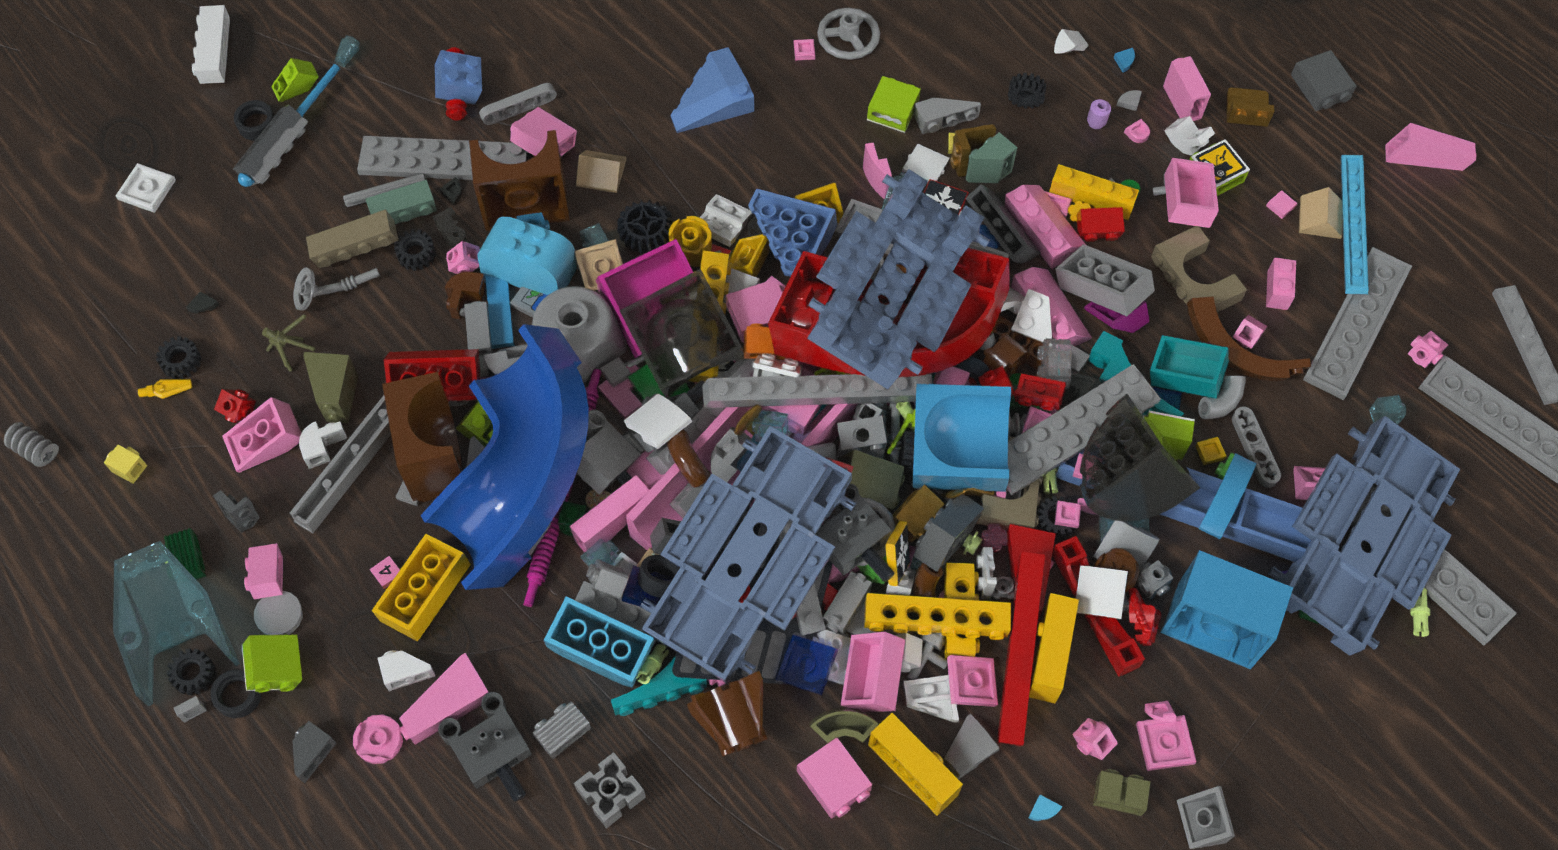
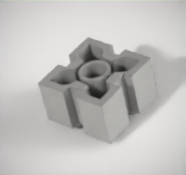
(611, 775)

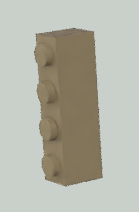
(352, 239)

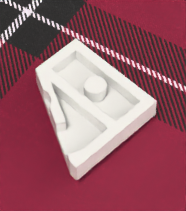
(1034, 317)
(986, 581)
(931, 697)

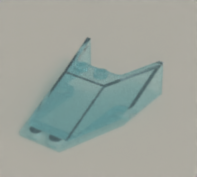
(157, 609)

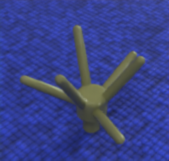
(279, 339)

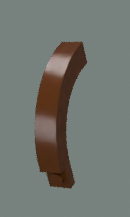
(1211, 331)

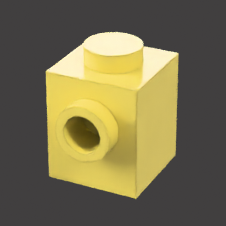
(125, 463)

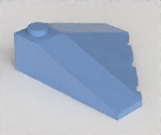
(715, 95)
(792, 226)

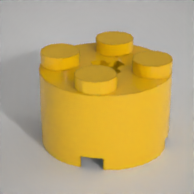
(693, 237)

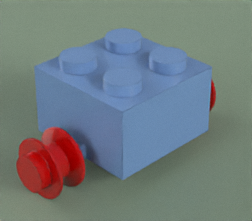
(457, 80)

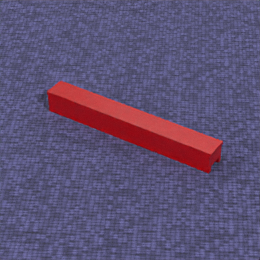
(1021, 649)

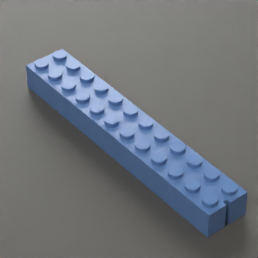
(1257, 521)

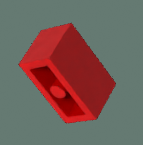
(1100, 223)

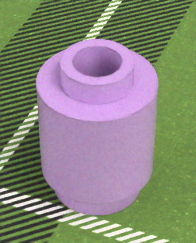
(1098, 114)

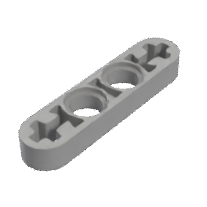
(538, 96)
(1257, 446)

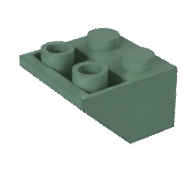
(991, 161)

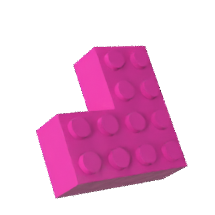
(641, 278)

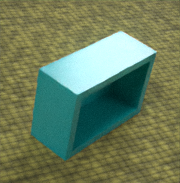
(1189, 366)

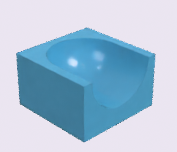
(961, 437)
(1227, 610)

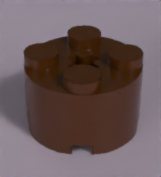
(1007, 354)

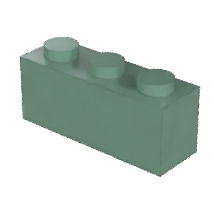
(404, 202)

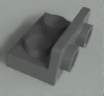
(240, 514)

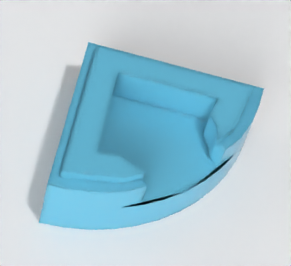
(1044, 809)

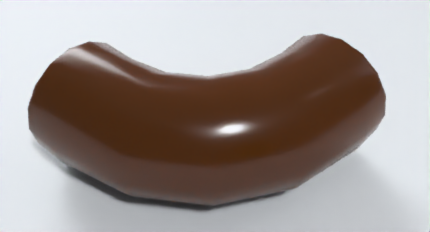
(687, 459)
(925, 584)

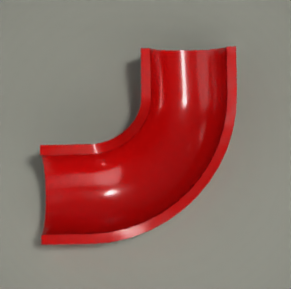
(968, 331)

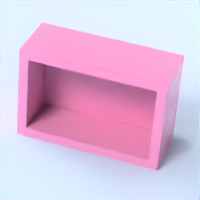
(1191, 192)
(873, 672)

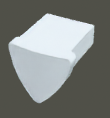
(1069, 41)

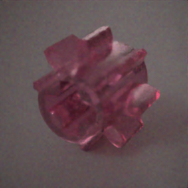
(994, 537)

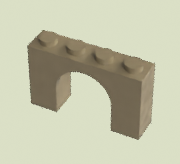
(1177, 250)
(1015, 511)

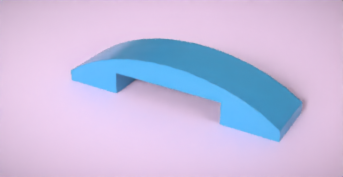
(1227, 496)

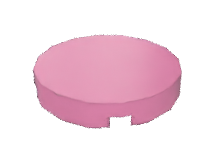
(377, 739)

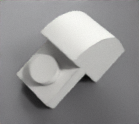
(1186, 135)
(315, 439)

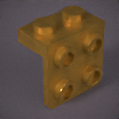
(1248, 107)
(965, 142)

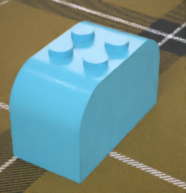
(527, 256)
(598, 642)

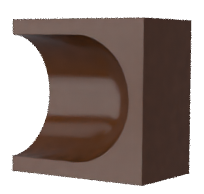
(520, 187)
(423, 435)

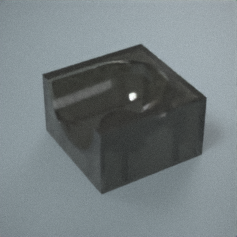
(682, 331)

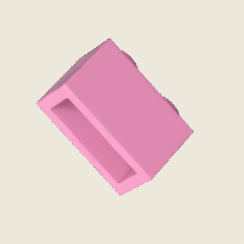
(1281, 283)
(264, 571)

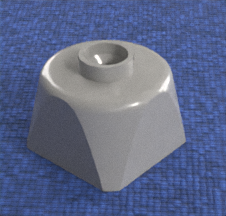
(586, 325)

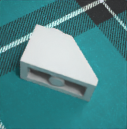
(403, 669)

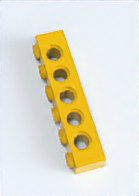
(716, 264)
(997, 612)

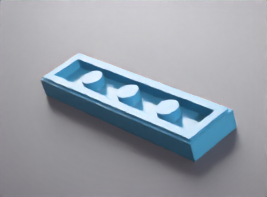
(499, 312)

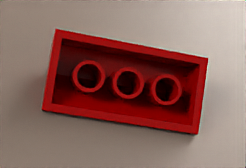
(455, 368)

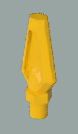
(165, 388)

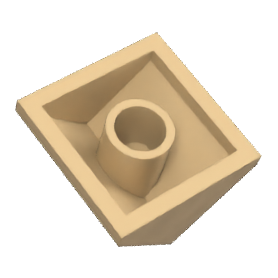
(600, 171)
(1321, 214)

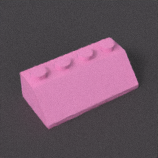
(1043, 223)
(1064, 320)

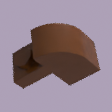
(462, 288)

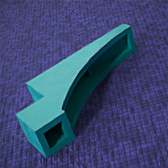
(1110, 356)
(660, 688)

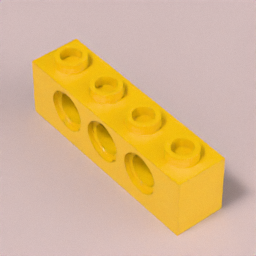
(960, 575)

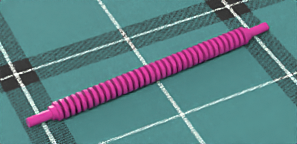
(545, 548)

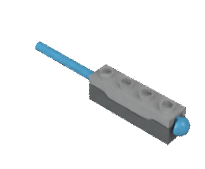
(277, 138)

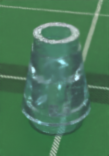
(347, 49)

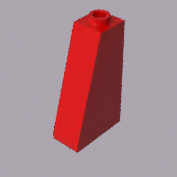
(1031, 541)

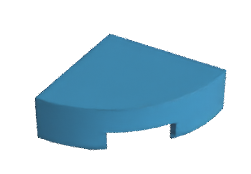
(1125, 59)

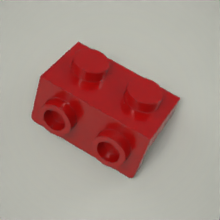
(1040, 392)

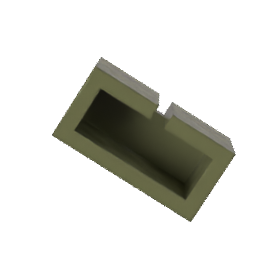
(1121, 793)

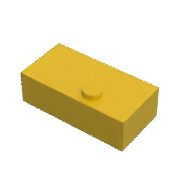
(421, 587)
(1053, 648)
(915, 764)

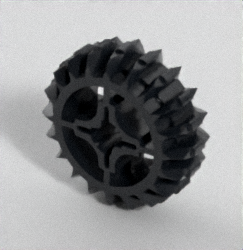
(632, 228)

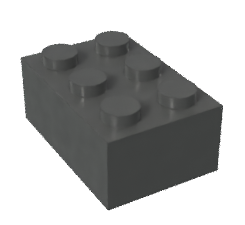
(947, 531)

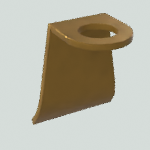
(747, 420)
(967, 491)

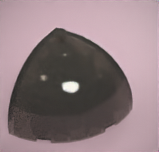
(1131, 467)

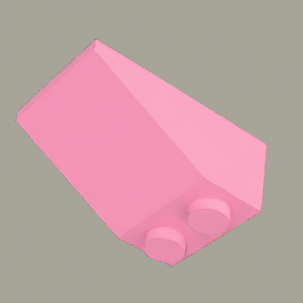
(262, 435)

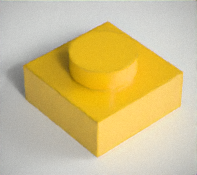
(1210, 451)

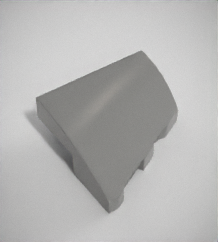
(969, 748)

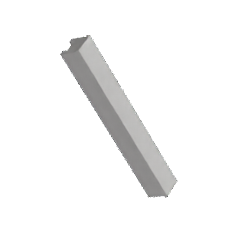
(343, 469)

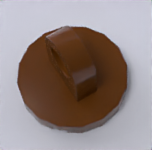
(1120, 560)

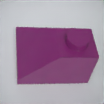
(1130, 323)

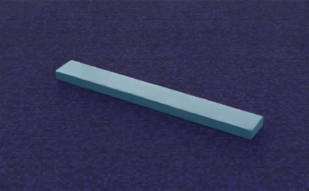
(1354, 225)

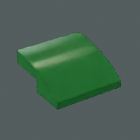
(646, 385)

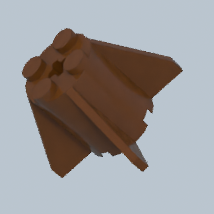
(732, 713)

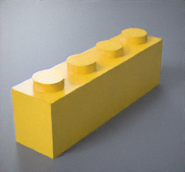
(1093, 190)

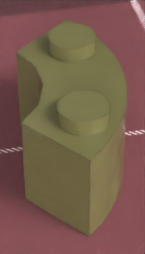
(843, 722)

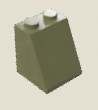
(333, 384)
(875, 478)

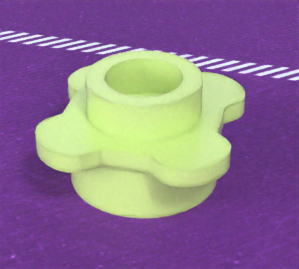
(972, 543)

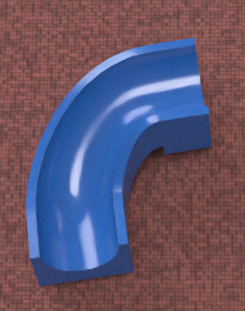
(529, 464)

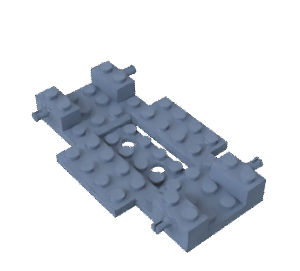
(920, 235)
(1354, 587)
(705, 616)

